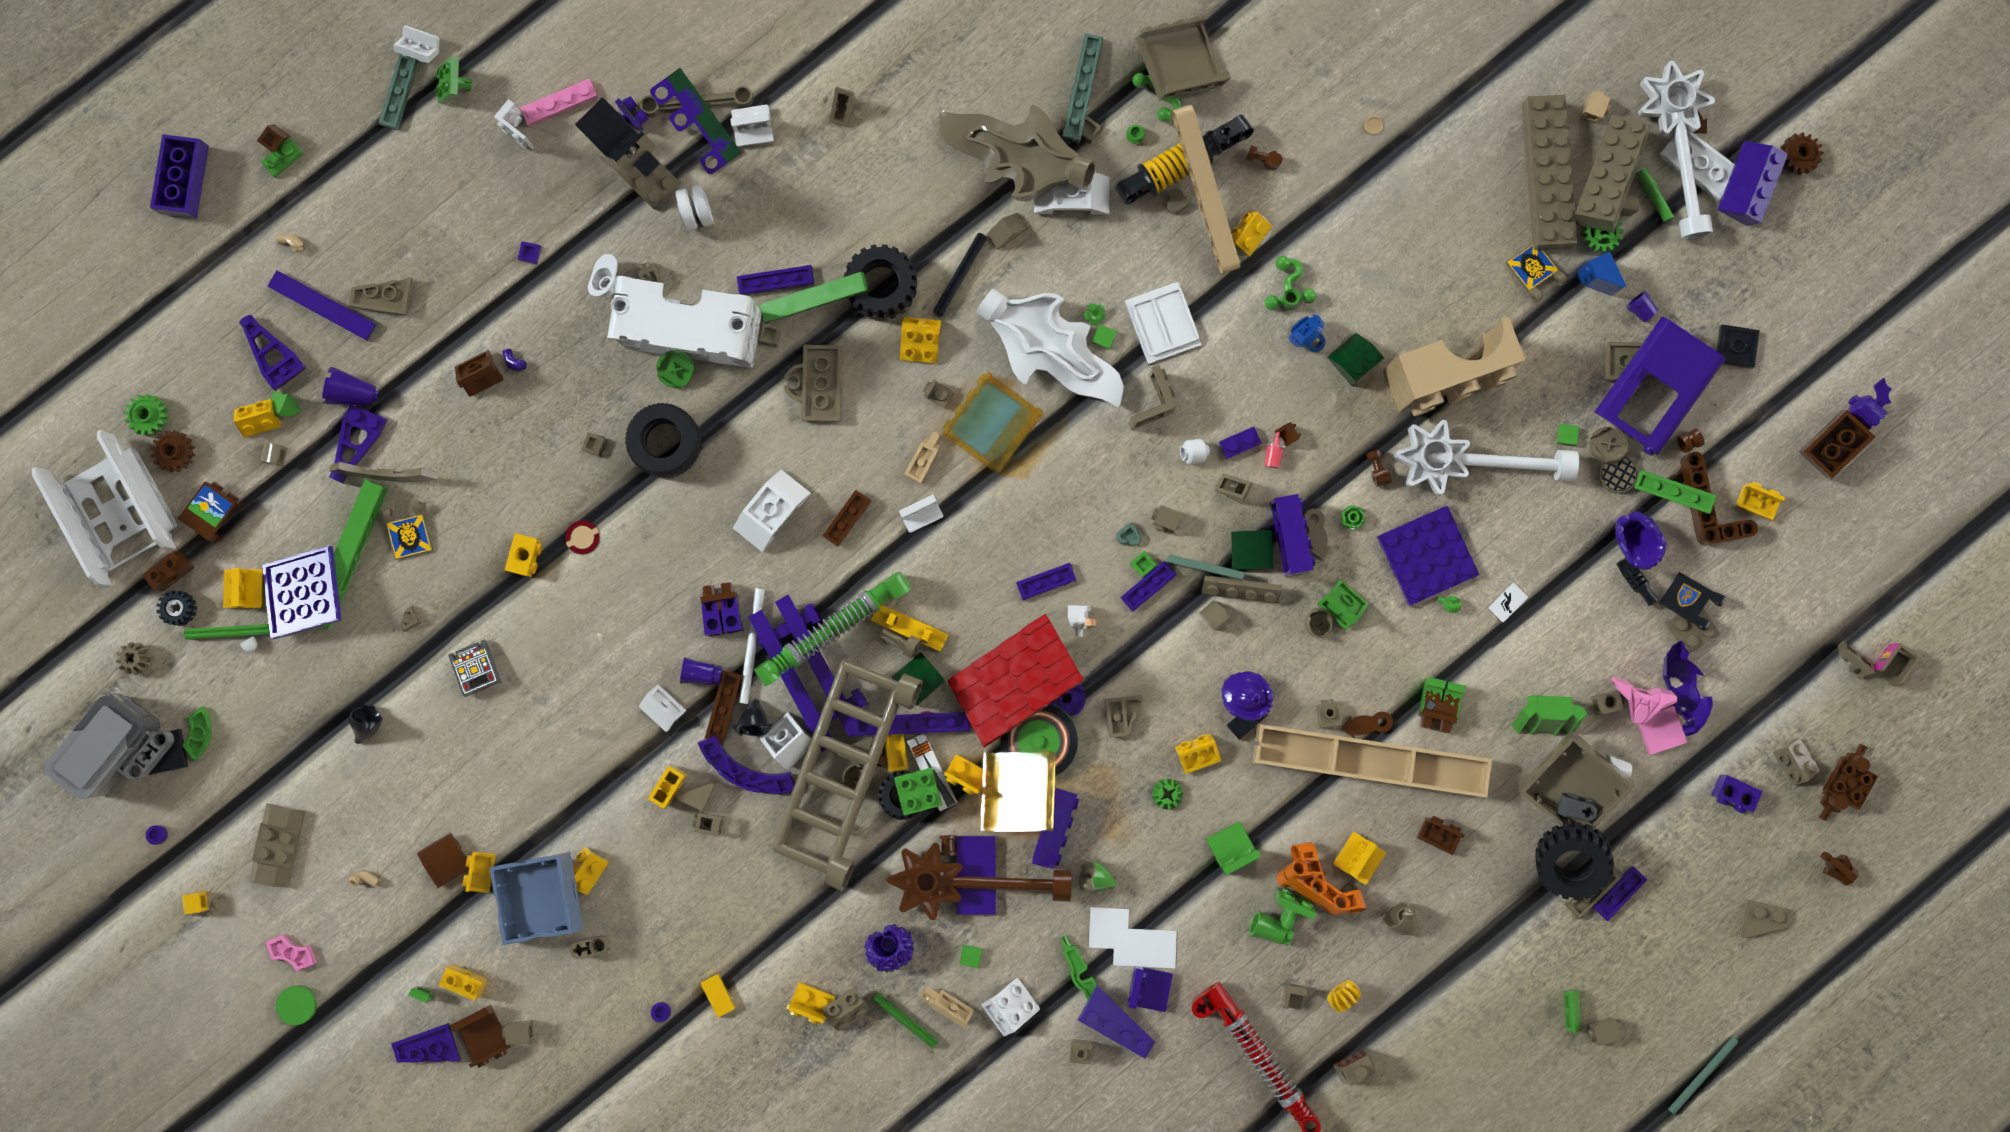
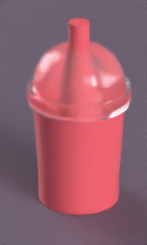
(1274, 451)

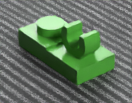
(282, 158)

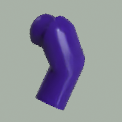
(513, 363)

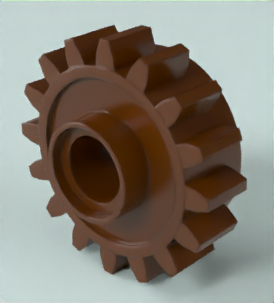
(1809, 150)
(164, 446)

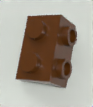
(1440, 835)

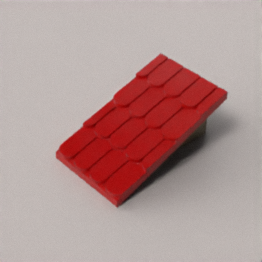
(1015, 680)

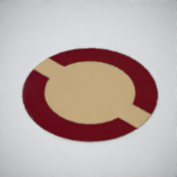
(582, 537)

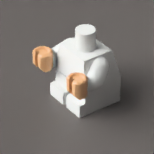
(1079, 618)

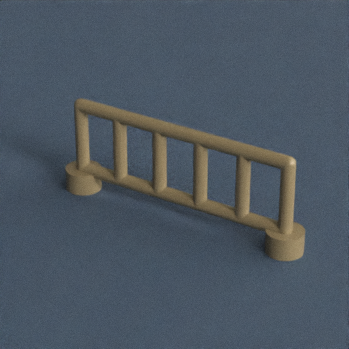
(904, 693)

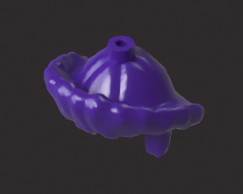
(1247, 696)

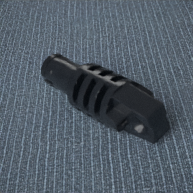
(1637, 581)

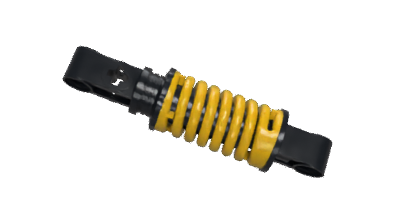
(1172, 166)

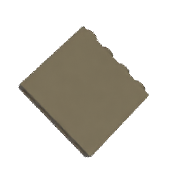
(1180, 58)

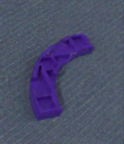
(743, 776)

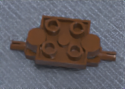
(1848, 783)

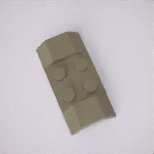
(276, 846)

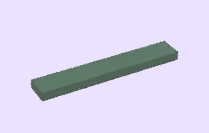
(1082, 88)

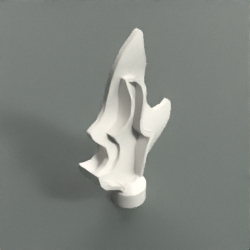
(1046, 342)

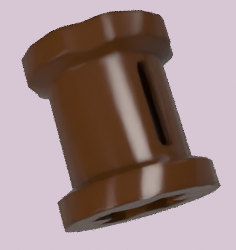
(948, 844)

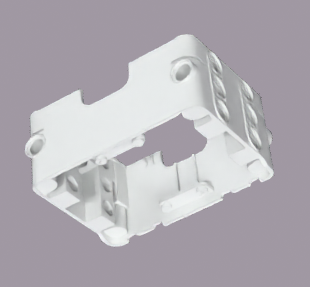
(716, 330)

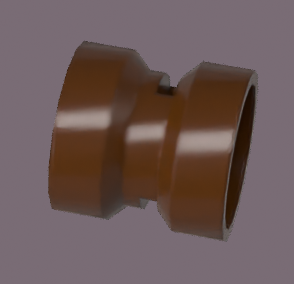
(1689, 441)

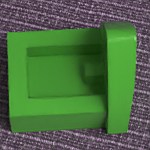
(284, 404)

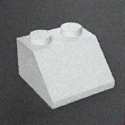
(786, 741)

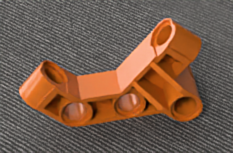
(1307, 872)

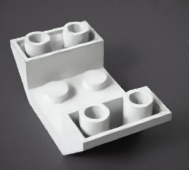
(1069, 197)
(770, 509)

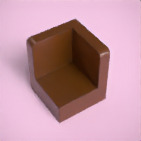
(272, 137)

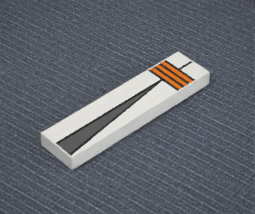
(926, 759)

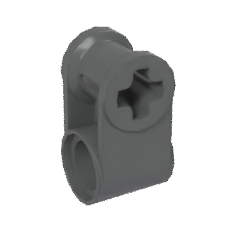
(1575, 806)

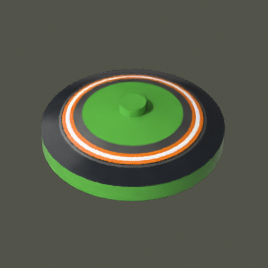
(1046, 730)

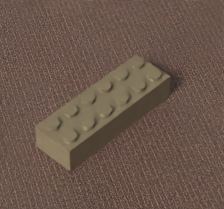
(1612, 173)

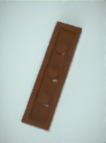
(723, 706)

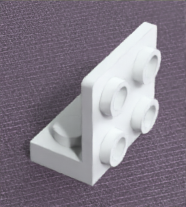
(509, 117)
(1011, 1007)

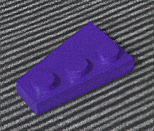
(431, 1045)

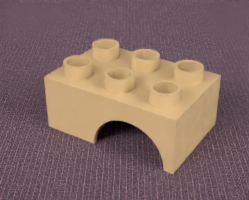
(1432, 371)

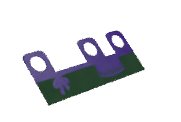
(699, 113)

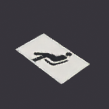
(1508, 602)

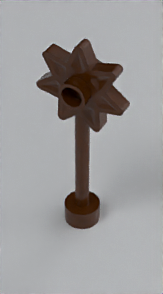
(930, 881)

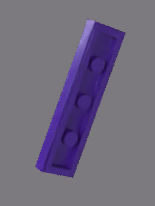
(775, 280)

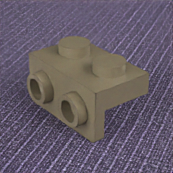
(1796, 762)
(846, 1009)

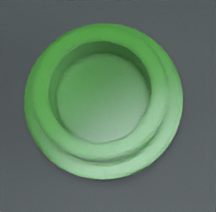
(1135, 134)

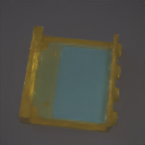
(992, 423)

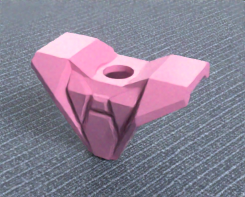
(1644, 703)

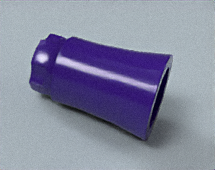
(700, 673)

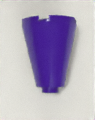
(347, 389)

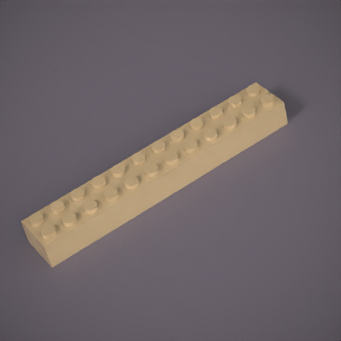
(1372, 760)

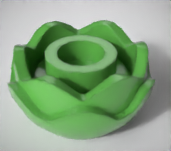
(1358, 514)

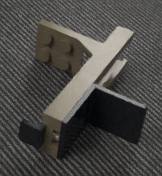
(617, 139)

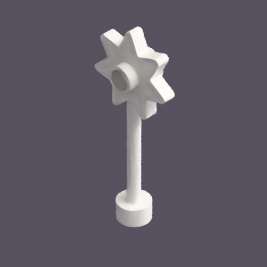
(1676, 104)
(1437, 457)

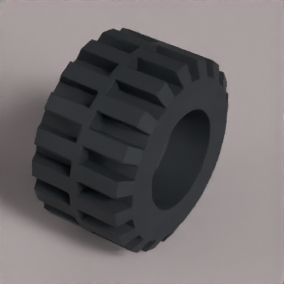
(886, 801)

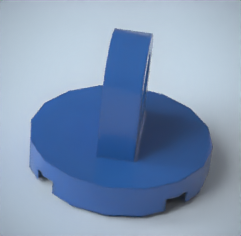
(1306, 331)

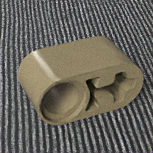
(593, 950)

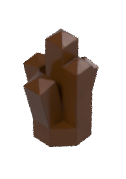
(1839, 868)

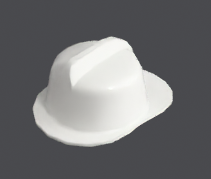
(604, 276)

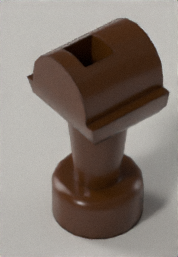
(1272, 160)
(1379, 475)

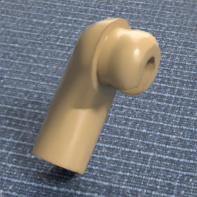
(292, 240)
(362, 877)

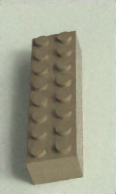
(1549, 172)

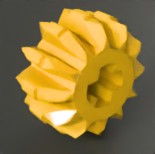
(1344, 996)

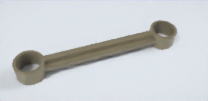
(710, 100)

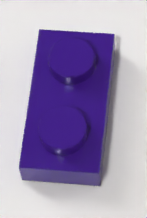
(1240, 442)

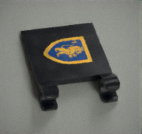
(1689, 598)

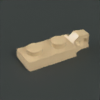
(923, 458)
(947, 1006)

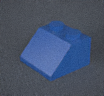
(1602, 275)

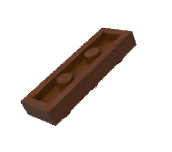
(846, 518)

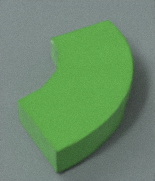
(200, 733)

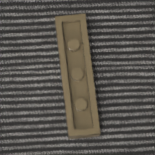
(1241, 589)

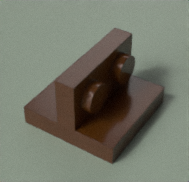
(478, 373)

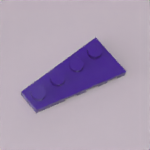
(1111, 1021)

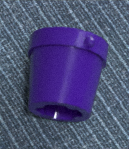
(1642, 306)

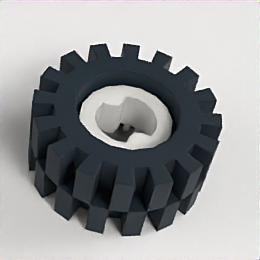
(178, 617)

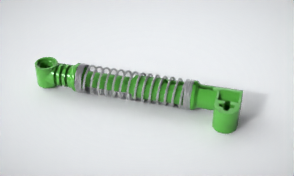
(867, 603)

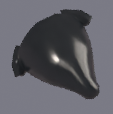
(753, 721)
(364, 722)

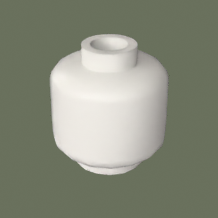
(1194, 451)

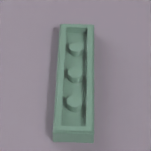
(398, 92)
(1205, 567)

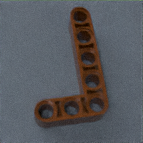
(1711, 525)

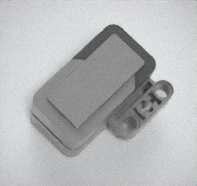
(106, 746)

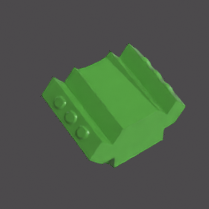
(1549, 715)

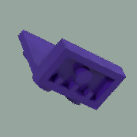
(1149, 989)

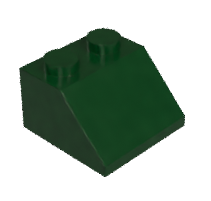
(1355, 358)
(922, 669)

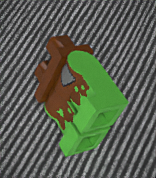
(1441, 703)

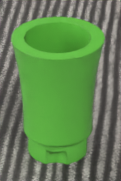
(1270, 929)

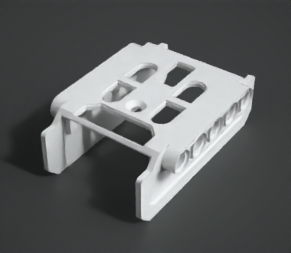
(68, 499)

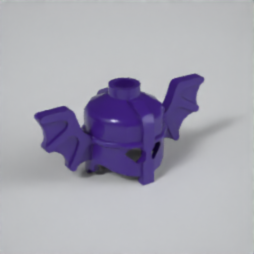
(1868, 409)

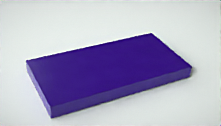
(979, 860)

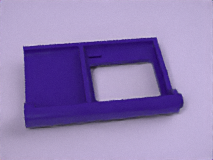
(1676, 361)

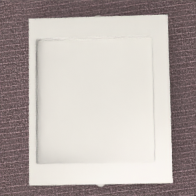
(1163, 322)

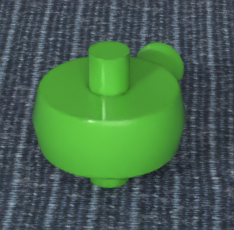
(1451, 604)

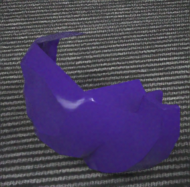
(1689, 703)

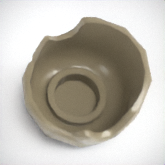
(1319, 622)
(852, 774)

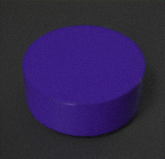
(156, 834)
(661, 1012)

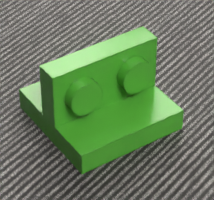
(1343, 604)

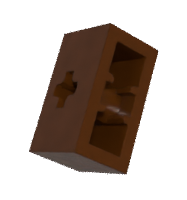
(168, 571)

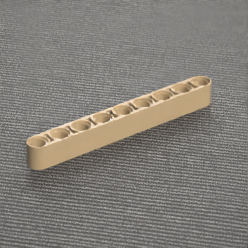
(1206, 189)

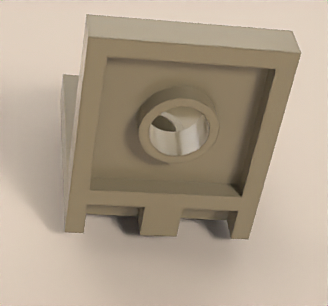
(1165, 396)

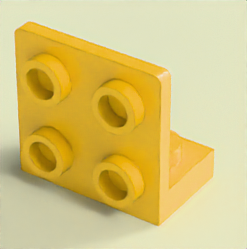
(920, 340)
(965, 773)
(809, 1003)

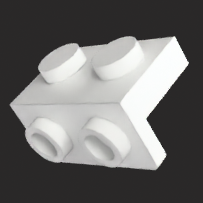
(417, 44)

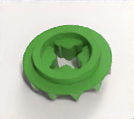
(1158, 792)

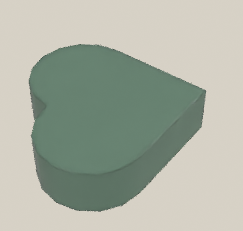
(1129, 535)

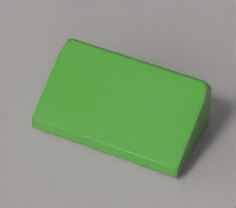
(1572, 1010)

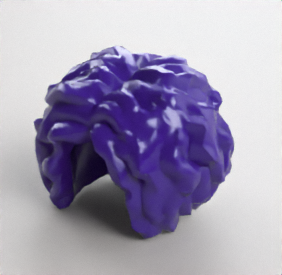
(889, 949)

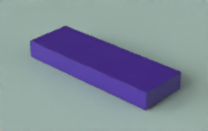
(1046, 581)
(1148, 586)
(1619, 893)

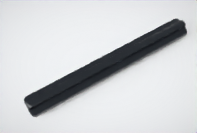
(959, 275)

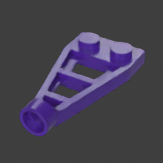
(282, 371)
(362, 419)

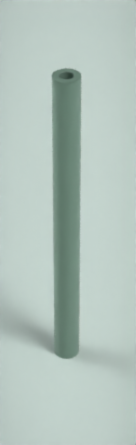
(1703, 1075)

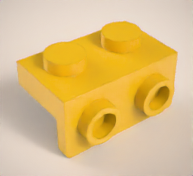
(1250, 232)
(256, 418)
(1759, 500)
(588, 869)
(479, 872)

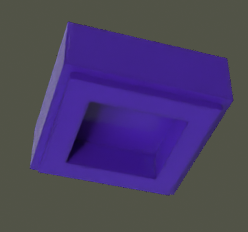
(529, 252)

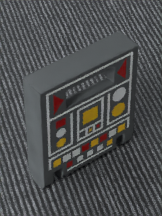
(472, 664)

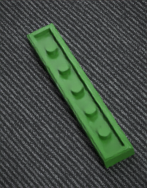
(814, 297)

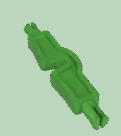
(1077, 967)

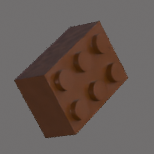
(1837, 444)

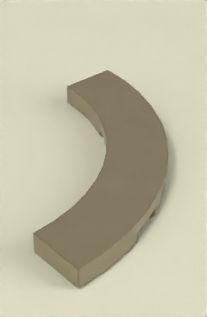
(409, 475)

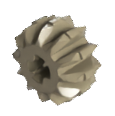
(127, 657)

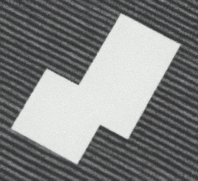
(1131, 946)

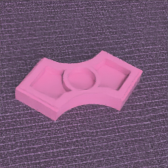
(297, 956)

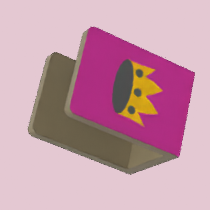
(1907, 667)

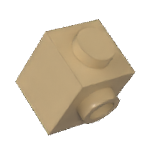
(1595, 107)

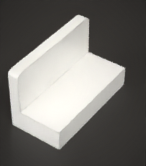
(921, 513)
(661, 708)

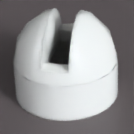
(249, 645)

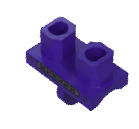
(628, 105)

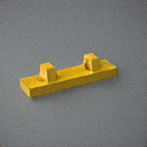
(908, 626)

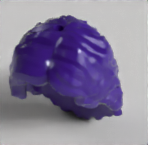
(1640, 540)

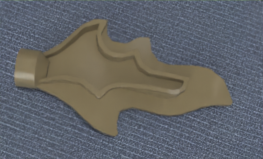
(1024, 152)

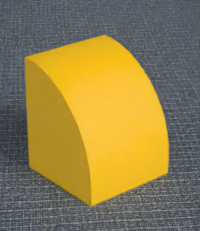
(195, 902)

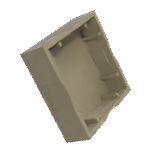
(1576, 770)

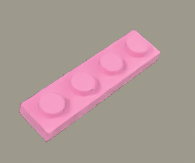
(559, 102)

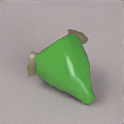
(1095, 876)

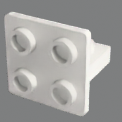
(752, 125)

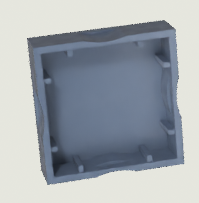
(536, 898)

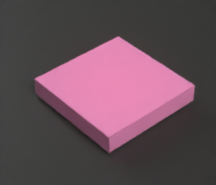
(1662, 731)

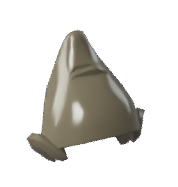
(1402, 920)

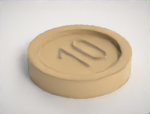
(1373, 125)

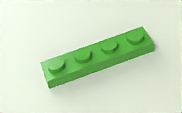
(1675, 491)

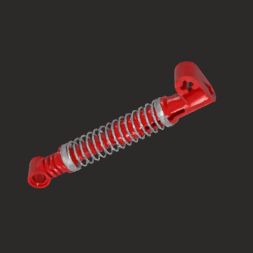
(1260, 1055)

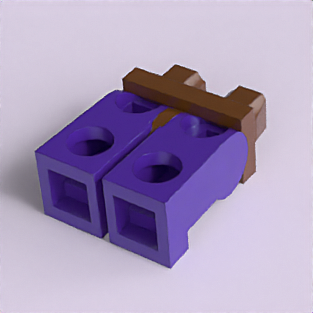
(721, 604)

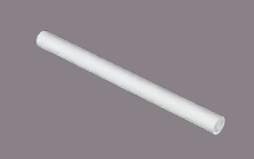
(751, 650)

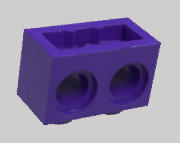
(1737, 790)

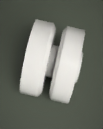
(691, 208)

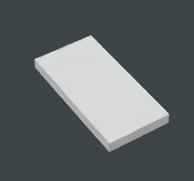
(1709, 166)

